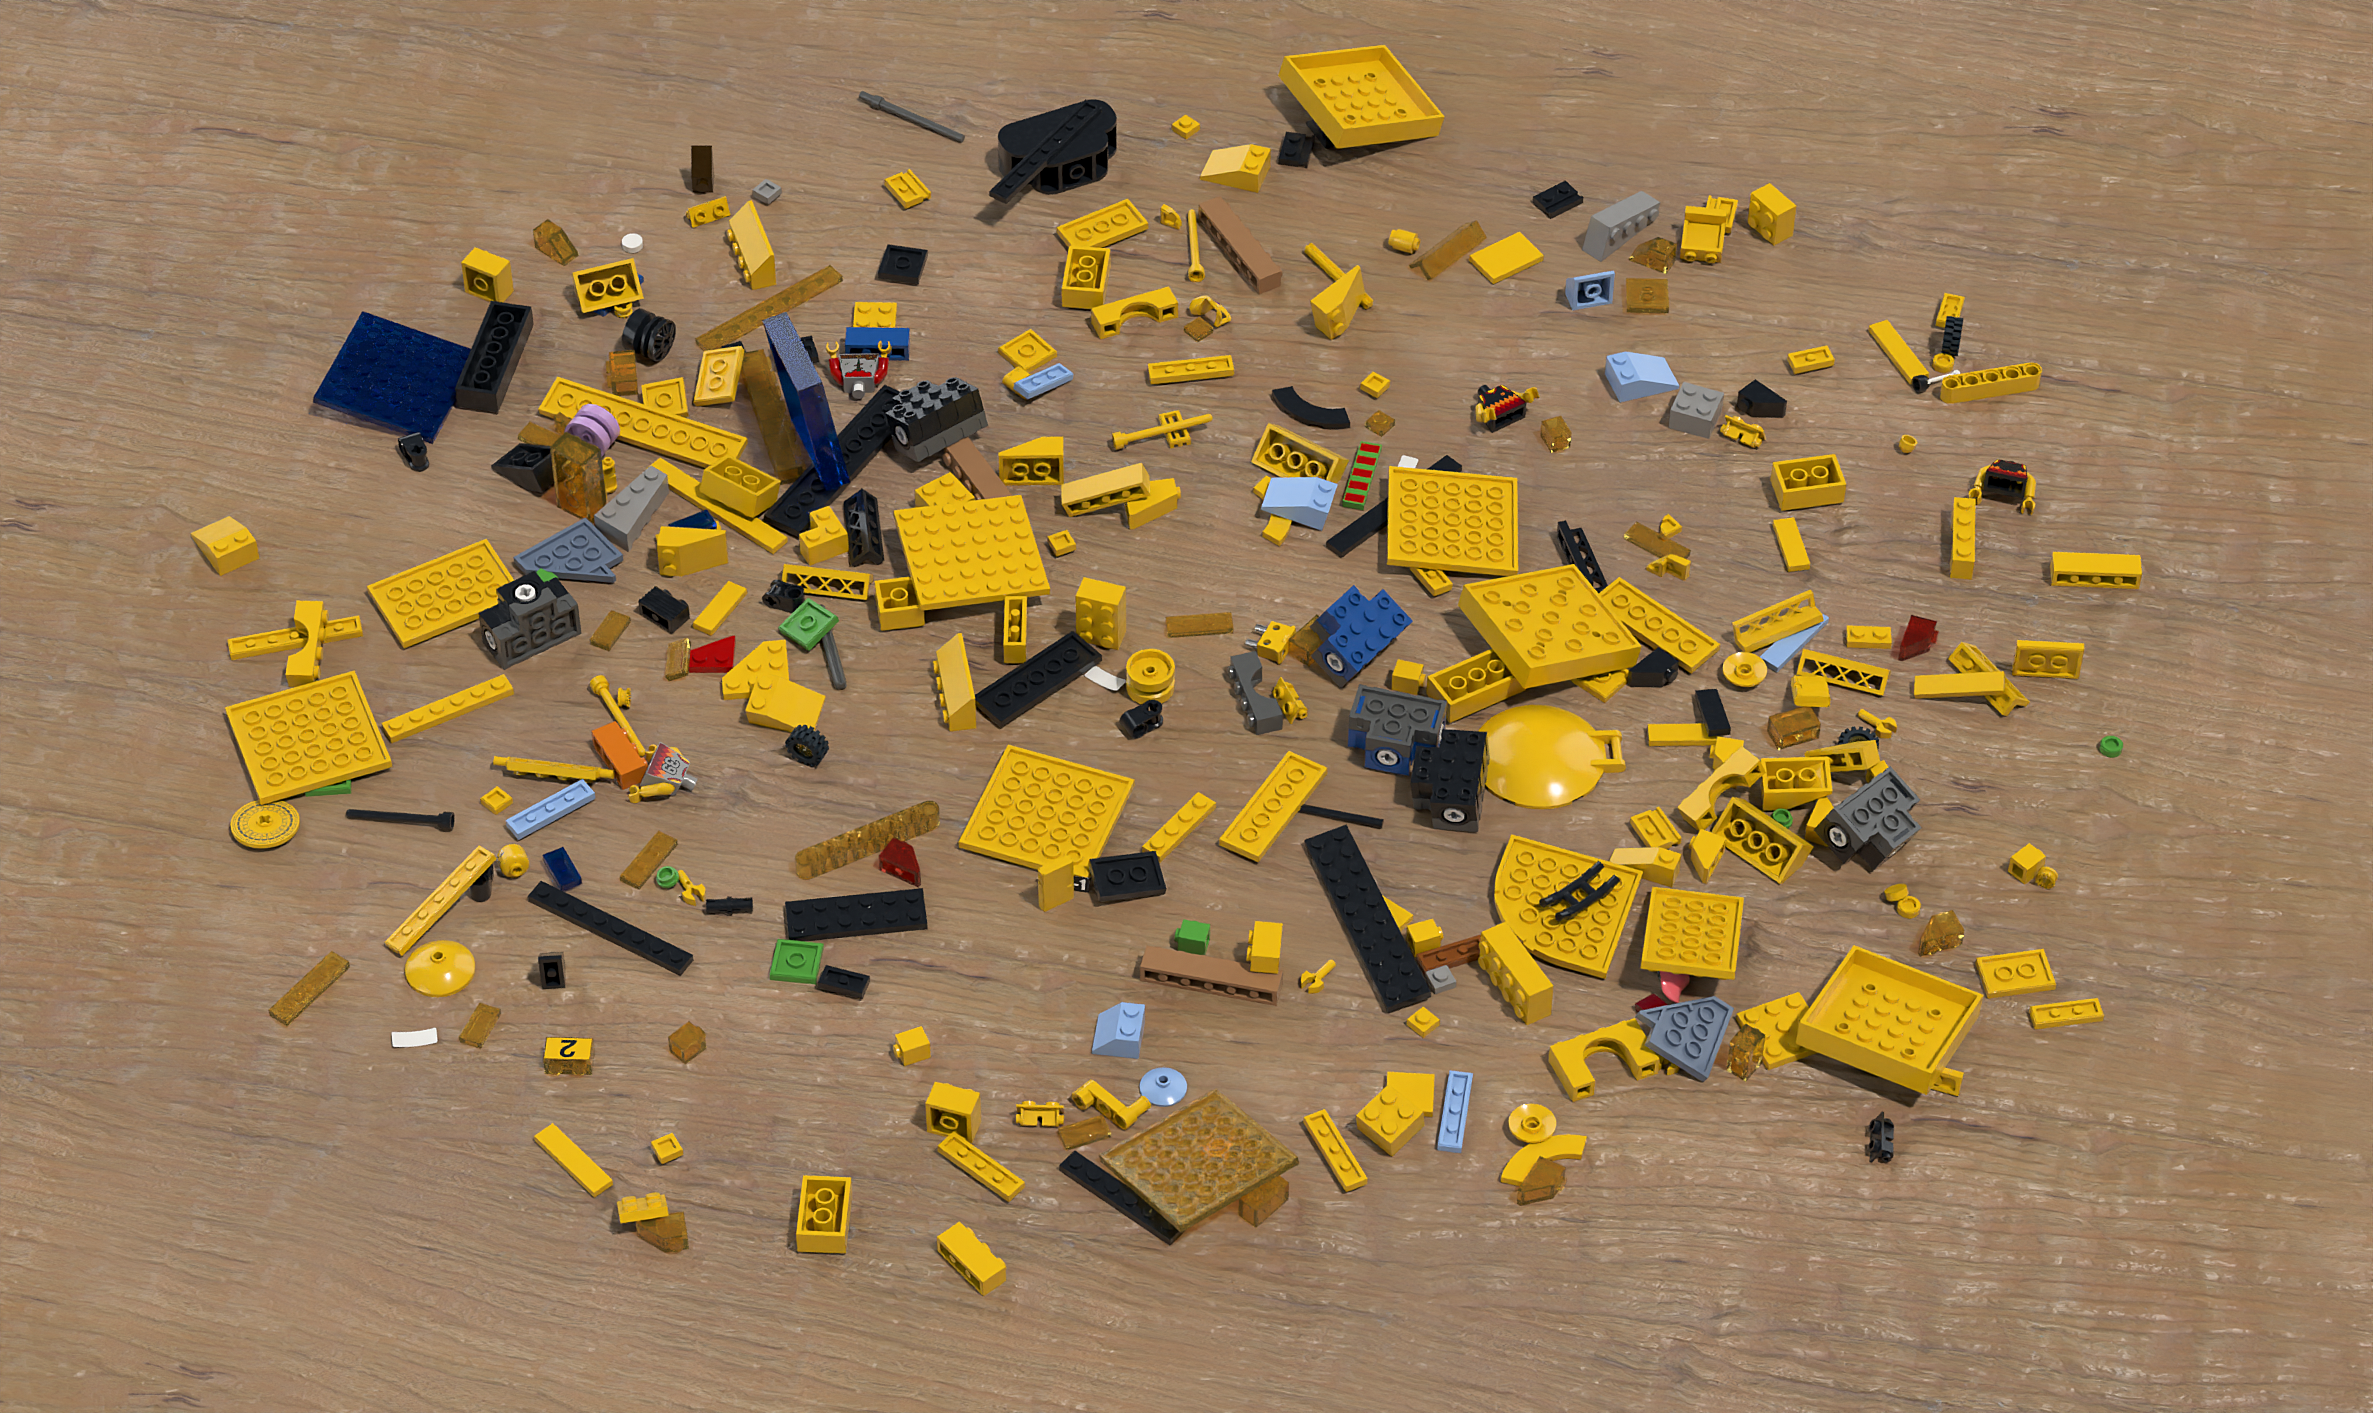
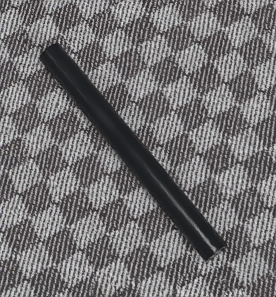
(1340, 815)

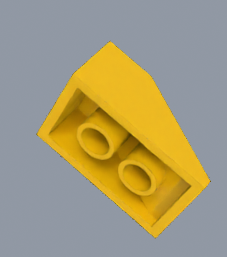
(1238, 167)
(1338, 303)
(1033, 463)
(226, 545)
(690, 550)
(783, 704)
(1794, 781)

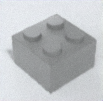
(1696, 410)

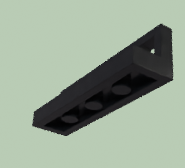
(867, 524)
(1573, 555)

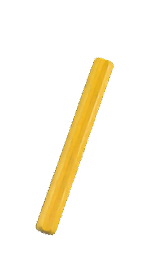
(1332, 269)

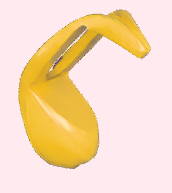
(1203, 304)

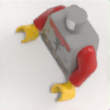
(859, 372)

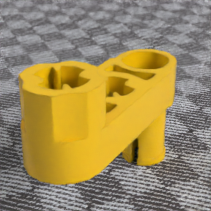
(1093, 1094)

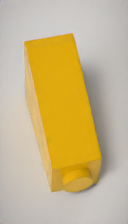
(1160, 502)

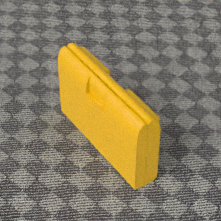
(1810, 691)
(1056, 883)

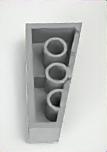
(1619, 224)
(632, 508)

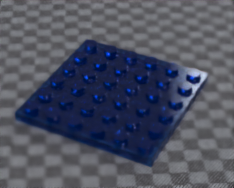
(394, 377)

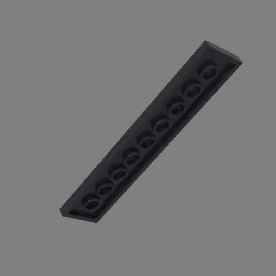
(859, 444)
(1367, 918)

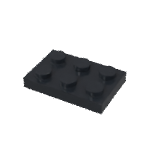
(1127, 876)

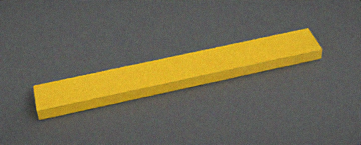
(750, 527)

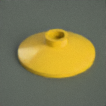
(1744, 669)
(1535, 1116)

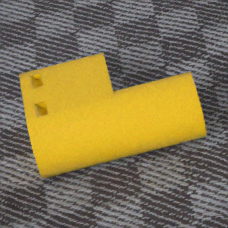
(1014, 376)

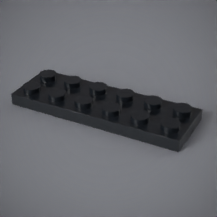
(1037, 678)
(856, 915)

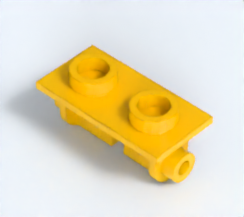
(708, 212)
(1751, 434)
(609, 476)
(1288, 701)
(1048, 1113)

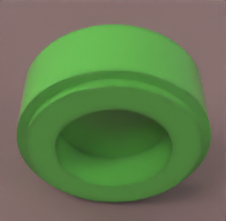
(2111, 746)

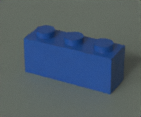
(866, 339)

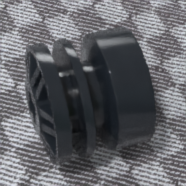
(648, 334)

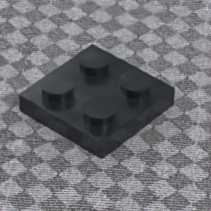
(903, 264)

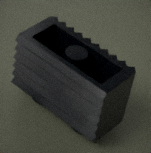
(664, 609)

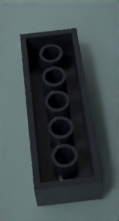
(494, 356)

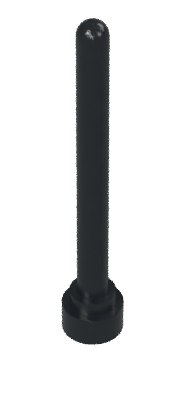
(443, 820)

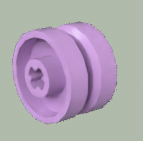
(594, 426)

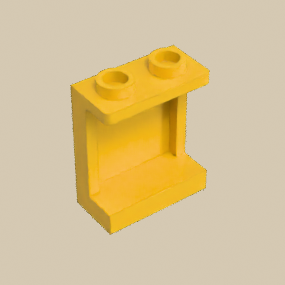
(1703, 234)

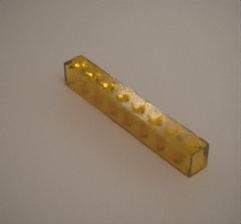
(771, 417)

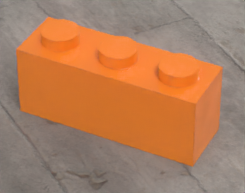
(619, 754)

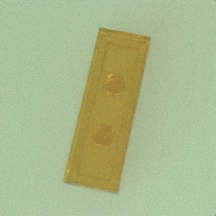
(1654, 542)
(1199, 625)
(648, 860)

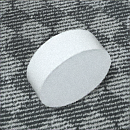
(632, 243)

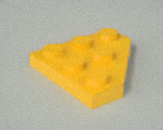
(767, 658)

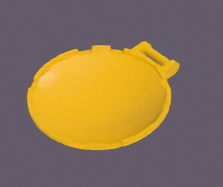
(1547, 756)

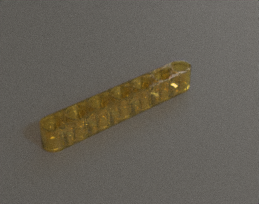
(866, 840)

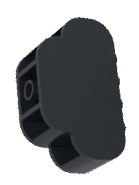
(1075, 166)

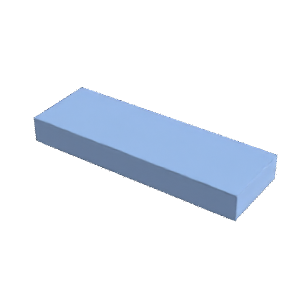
(1043, 381)

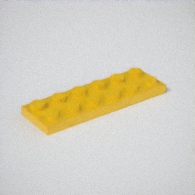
(1659, 625)
(1273, 806)

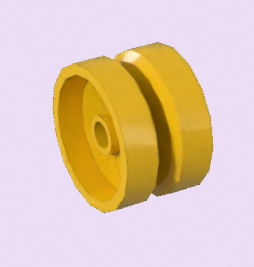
(1150, 676)

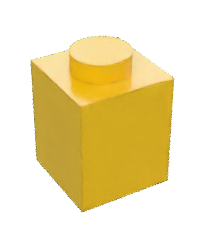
(1408, 677)
(2026, 863)
(1423, 936)
(912, 1046)

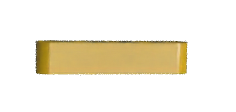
(1990, 383)

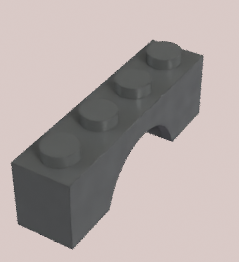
(1262, 712)

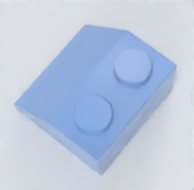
(1590, 290)
(1120, 1031)

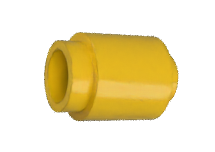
(1404, 240)

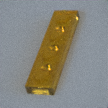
(309, 988)

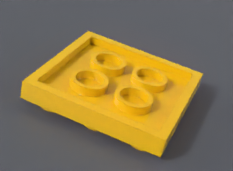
(1780, 1024)

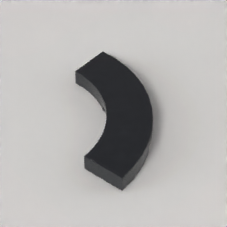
(1307, 413)

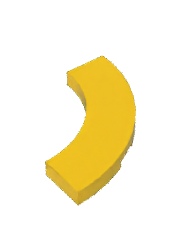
(1278, 527)
(1554, 1148)

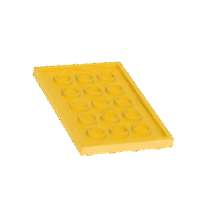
(440, 592)
(1692, 933)

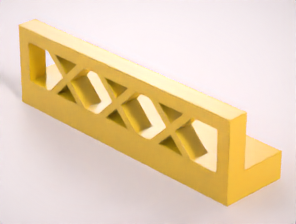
(832, 574)
(1777, 626)
(1972, 660)
(1848, 664)

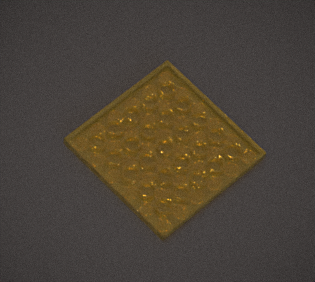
(1198, 1159)

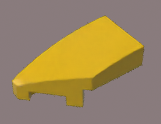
(1670, 564)

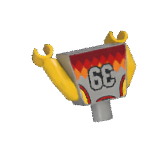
(663, 774)

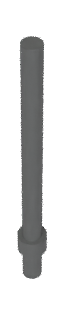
(879, 102)

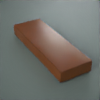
(1450, 955)

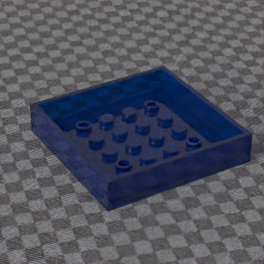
(806, 401)

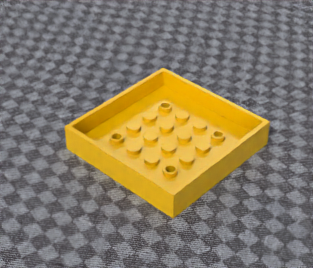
(1361, 96)
(1549, 626)
(1889, 1019)

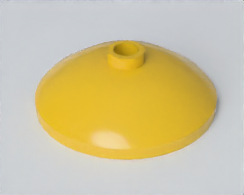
(440, 968)

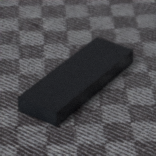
(1712, 712)

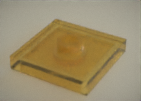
(1647, 295)

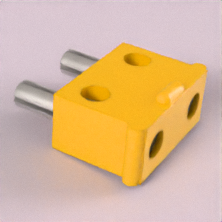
(1274, 641)

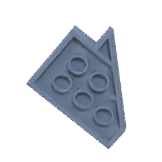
(573, 553)
(1688, 1032)

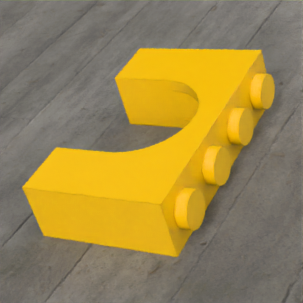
(1622, 1039)

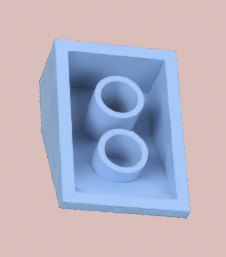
(1638, 375)
(1300, 499)

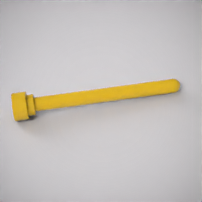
(1195, 272)
(1122, 439)
(601, 687)

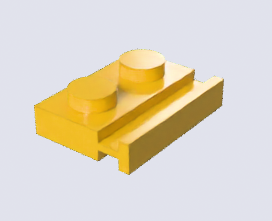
(907, 188)
(1724, 203)
(1655, 829)

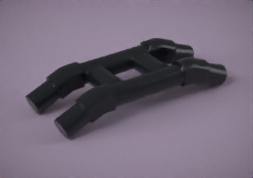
(1582, 883)

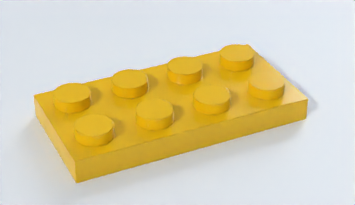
(1104, 226)

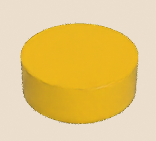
(1943, 363)
(1896, 892)
(1909, 907)

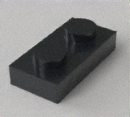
(844, 982)

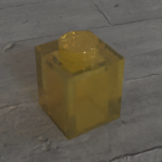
(1556, 434)
(687, 1042)

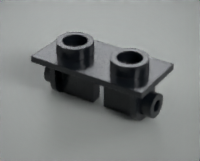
(1880, 1132)

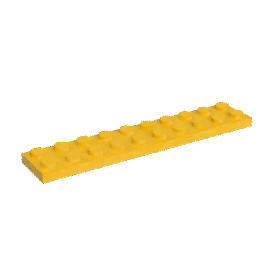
(647, 425)

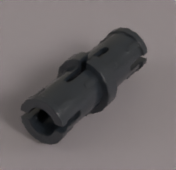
(729, 905)

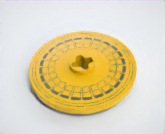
(265, 824)

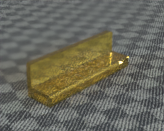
(1449, 249)

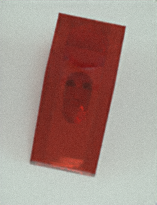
(1918, 637)
(900, 862)

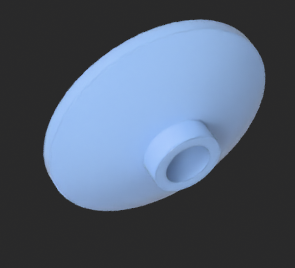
(1165, 1093)

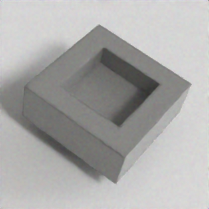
(767, 191)
(1440, 979)

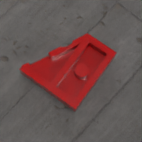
(713, 657)

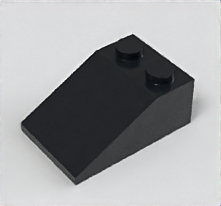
(527, 466)

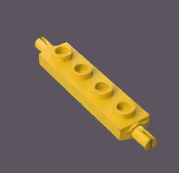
(543, 769)

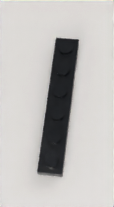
(1118, 1196)

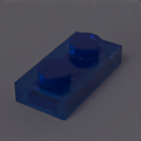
(562, 869)

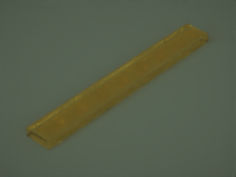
(777, 304)

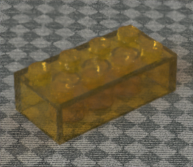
(578, 476)

